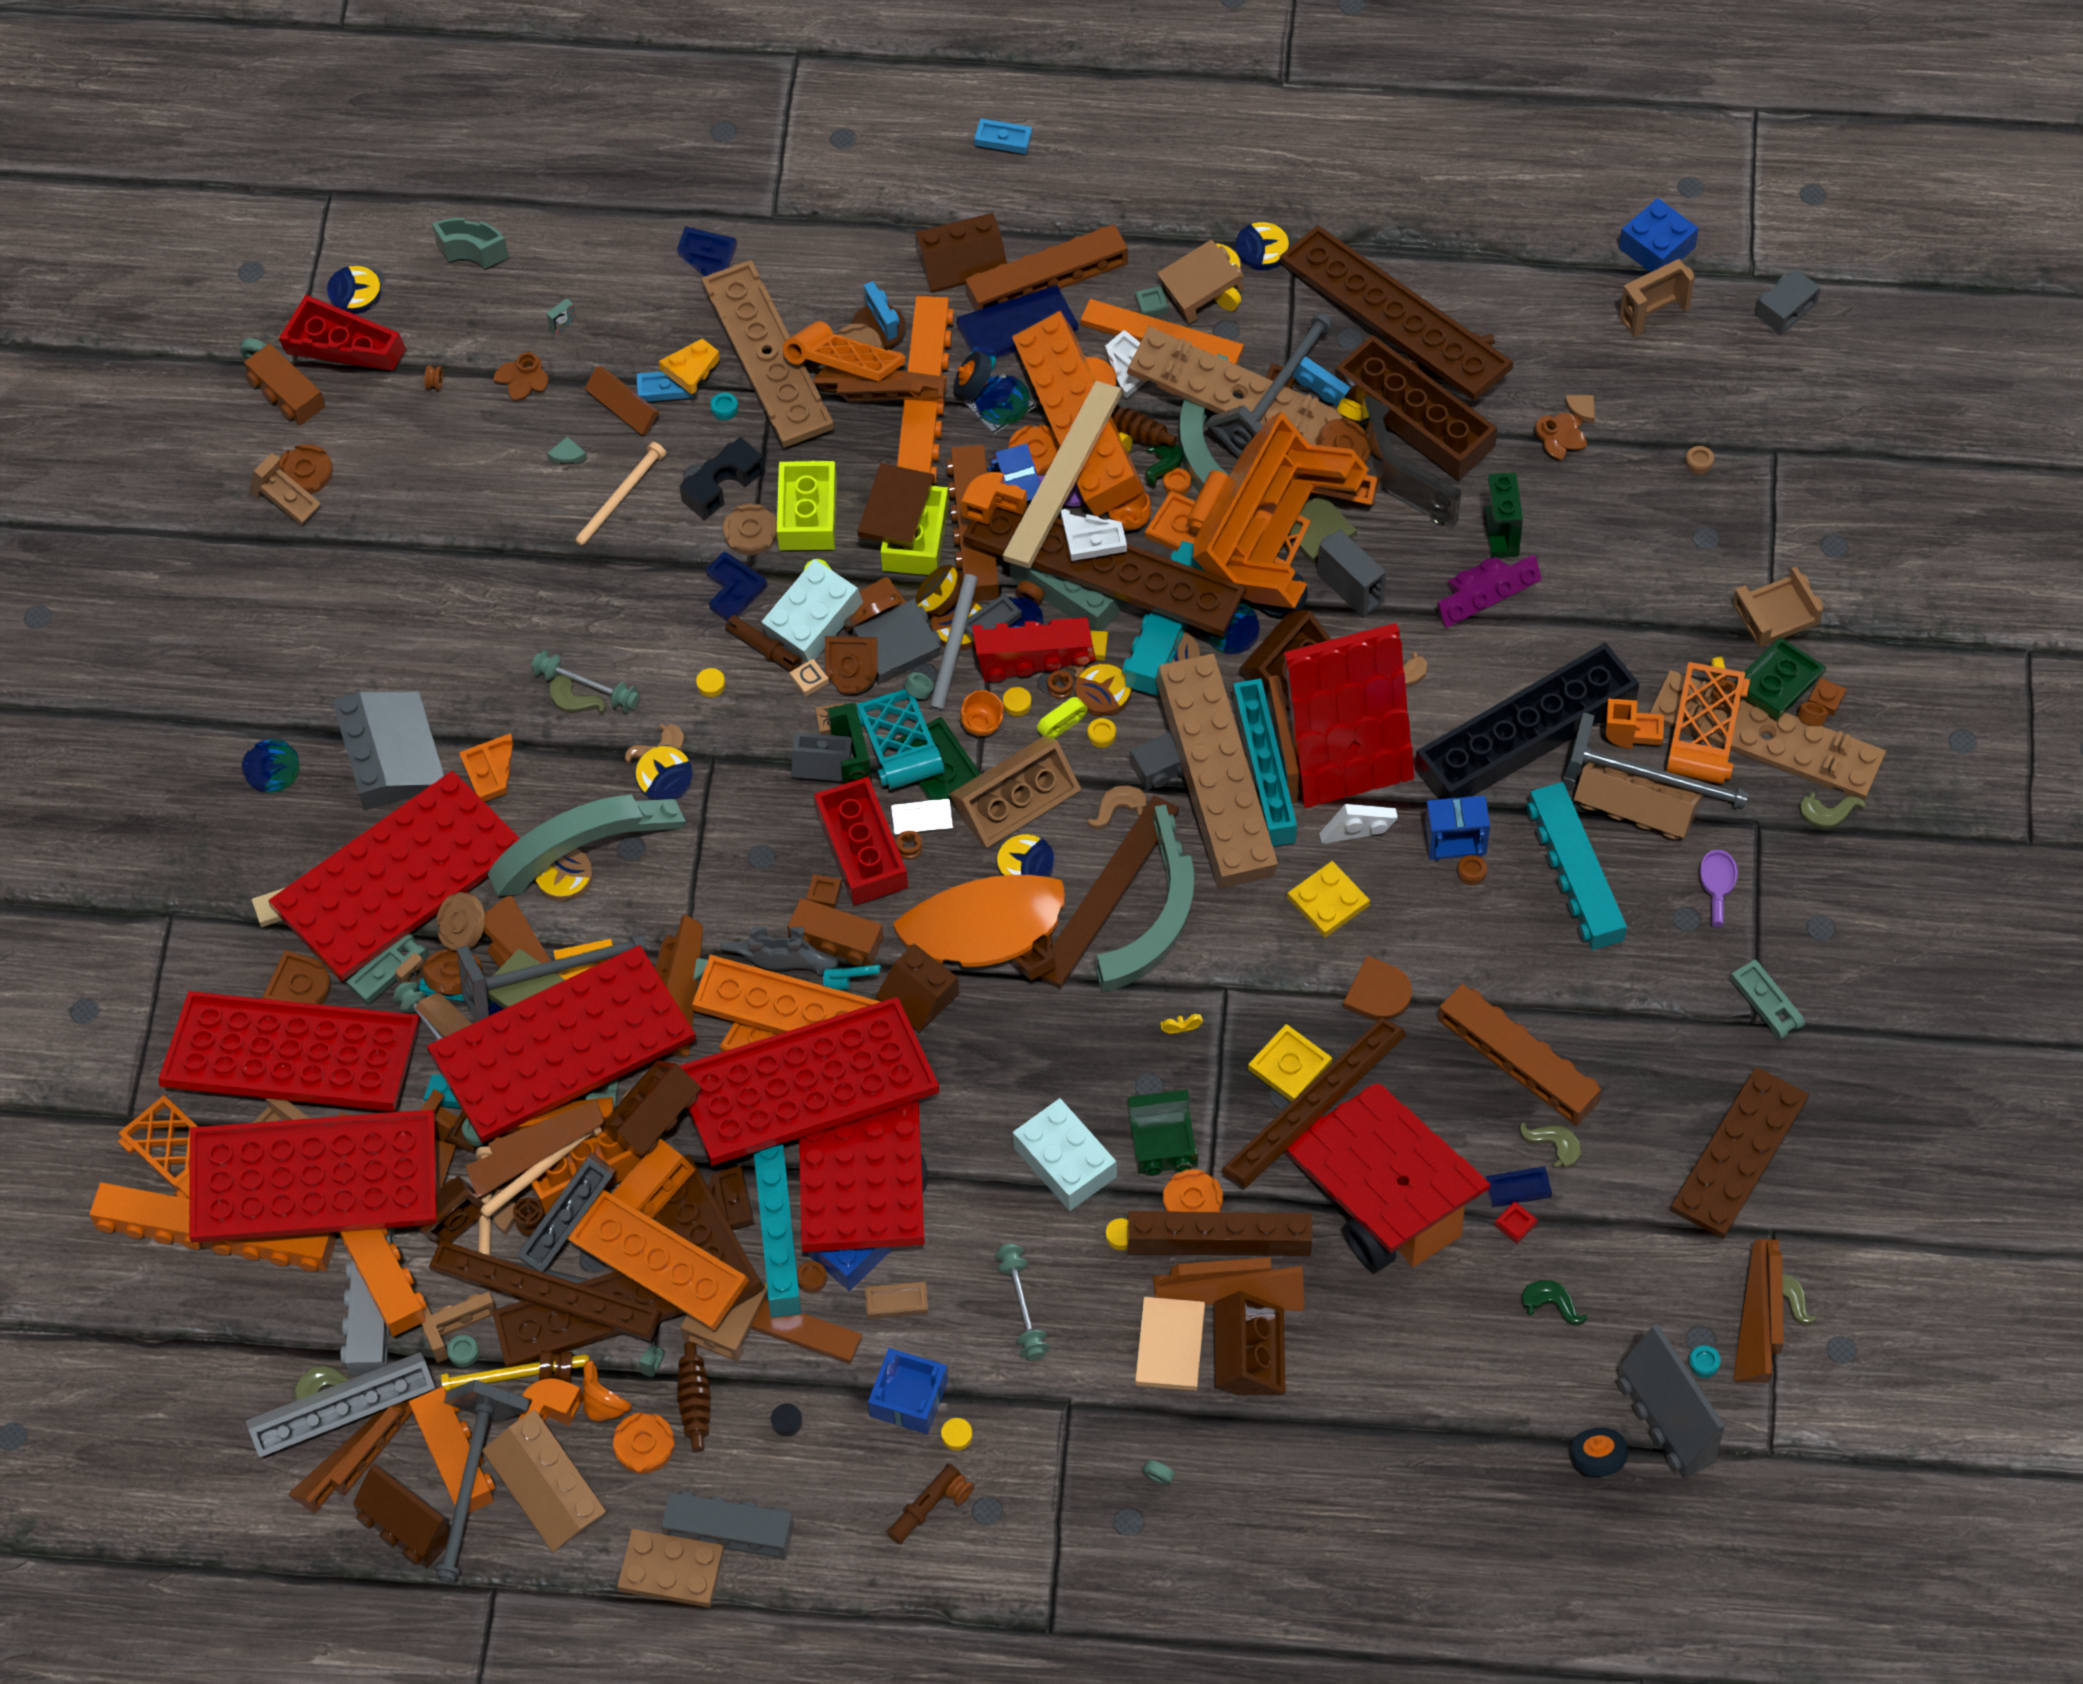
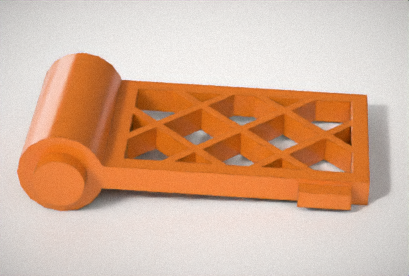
(849, 355)
(1207, 498)
(1698, 760)
(181, 1182)

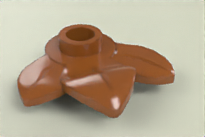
(522, 379)
(1562, 436)

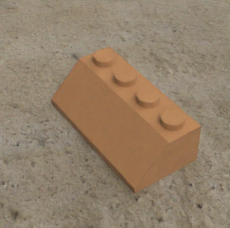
(1016, 791)
(1638, 799)
(544, 1481)

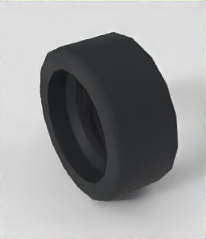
(1366, 1247)

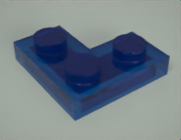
(739, 585)

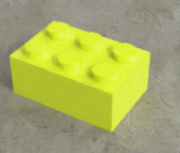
(806, 505)
(928, 544)

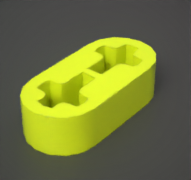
(1062, 718)

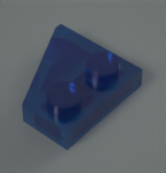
(706, 250)

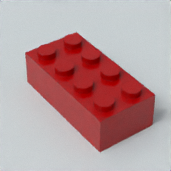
(861, 841)

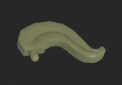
(565, 700)
(1825, 817)
(1563, 1139)
(1795, 1295)
(316, 1379)

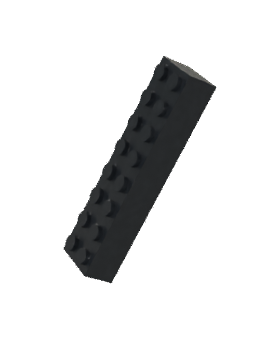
(1524, 725)

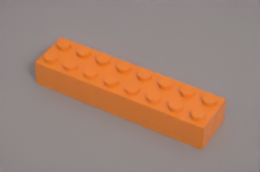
(1062, 385)

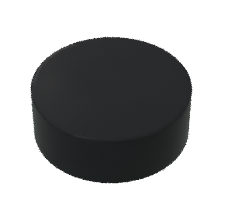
(786, 1419)

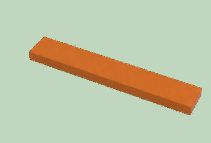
(1116, 319)

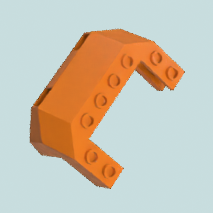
(1262, 506)

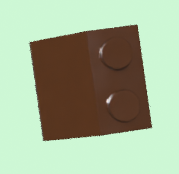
(920, 985)
(456, 1211)

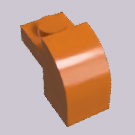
(988, 493)
(1627, 726)
(553, 1399)

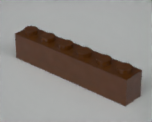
(1219, 1233)

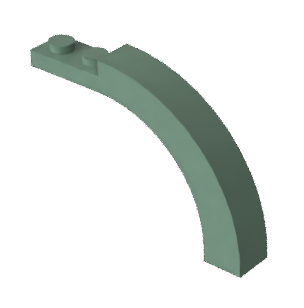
(1196, 456)
(574, 828)
(1147, 952)

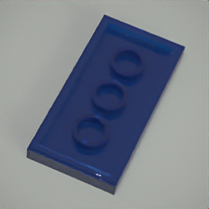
(992, 327)

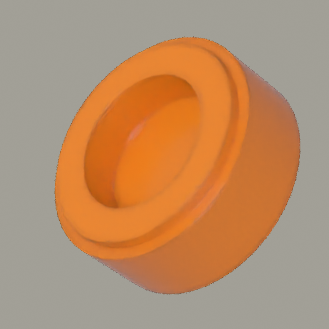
(1177, 481)

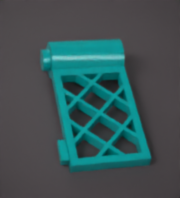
(910, 762)

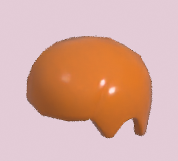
(1133, 512)
(981, 713)

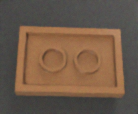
(671, 1568)

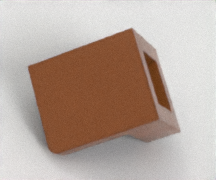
(443, 1118)

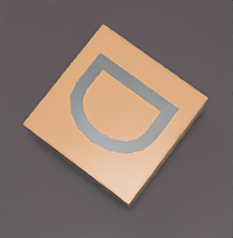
(809, 677)

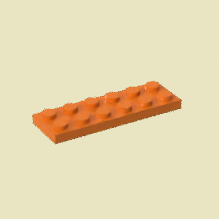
(768, 998)
(658, 1259)

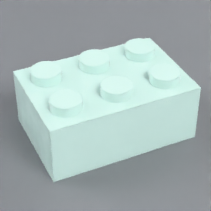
(812, 610)
(1064, 1154)

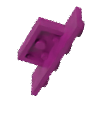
(1485, 586)

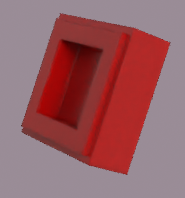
(1515, 1222)

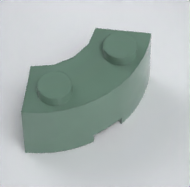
(470, 241)

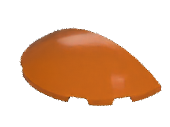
(984, 919)

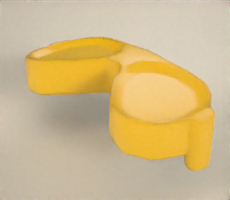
(1171, 1026)

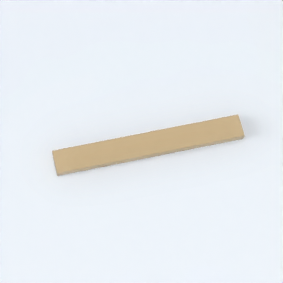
(1062, 474)

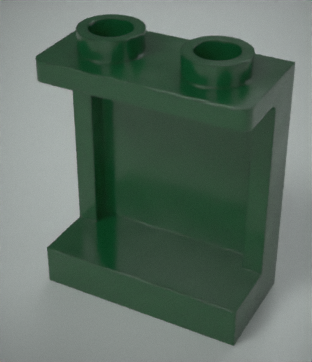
(1504, 516)
(846, 722)
(1162, 1132)

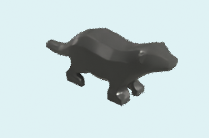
(782, 953)

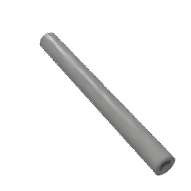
(953, 642)

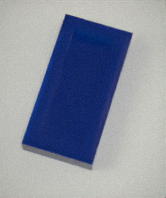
(1519, 1186)

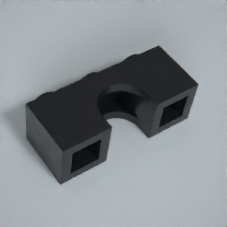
(736, 462)

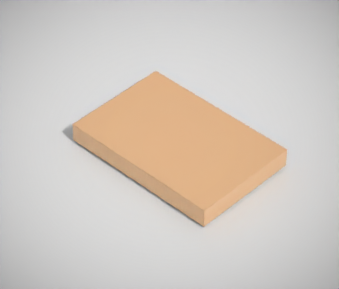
(1170, 1343)

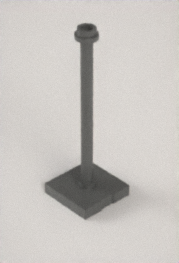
(1240, 425)
(1582, 753)
(475, 985)
(487, 1404)

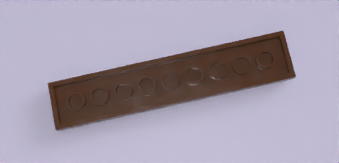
(1396, 312)
(1129, 576)

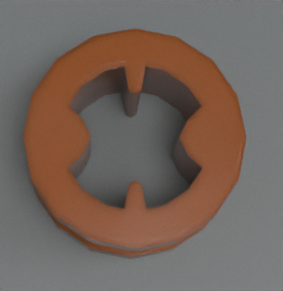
(433, 377)
(1726, 685)
(1055, 690)
(906, 836)
(959, 1490)

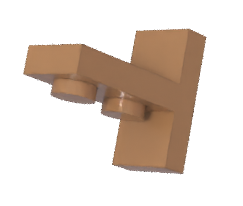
(282, 490)
(454, 1318)

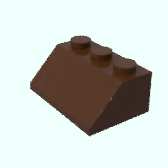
(959, 251)
(1293, 632)
(651, 1107)
(1249, 1345)
(401, 1518)

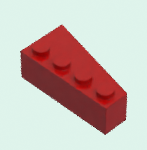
(339, 336)
(1032, 647)

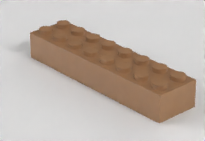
(1216, 771)

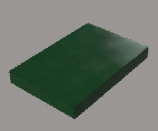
(1781, 677)
(956, 763)

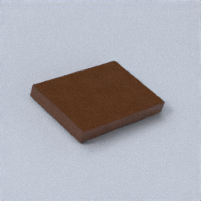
(896, 505)

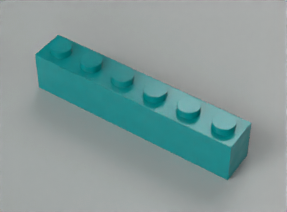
(1158, 638)
(1264, 760)
(1577, 866)
(777, 1232)

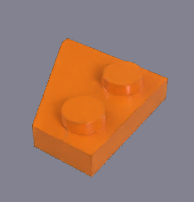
(489, 766)

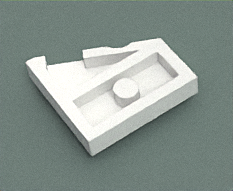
(1120, 354)
(1092, 536)
(1358, 822)

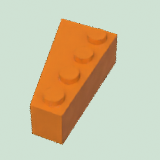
(553, 1181)

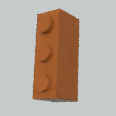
(283, 385)
(838, 932)

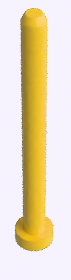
(505, 1373)

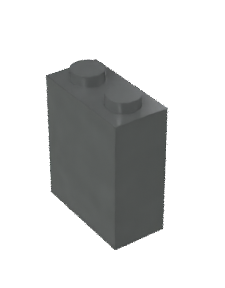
(1351, 573)
(902, 640)

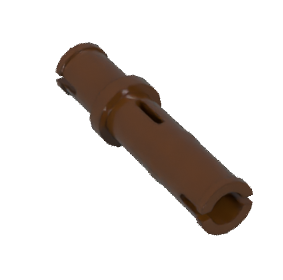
(773, 649)
(915, 1514)

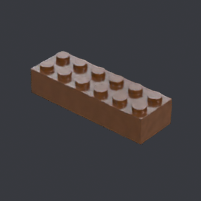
(1419, 407)

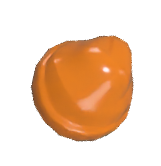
(599, 1402)

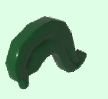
(1170, 457)
(1549, 1292)

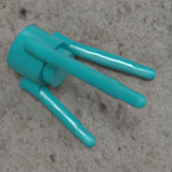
(840, 978)

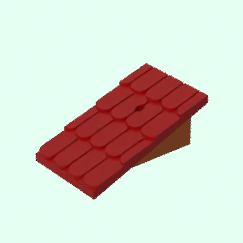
(1349, 715)
(1390, 1173)

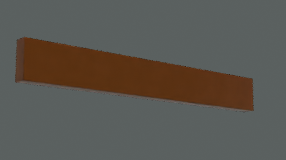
(1105, 894)
(1313, 1102)
(545, 1290)

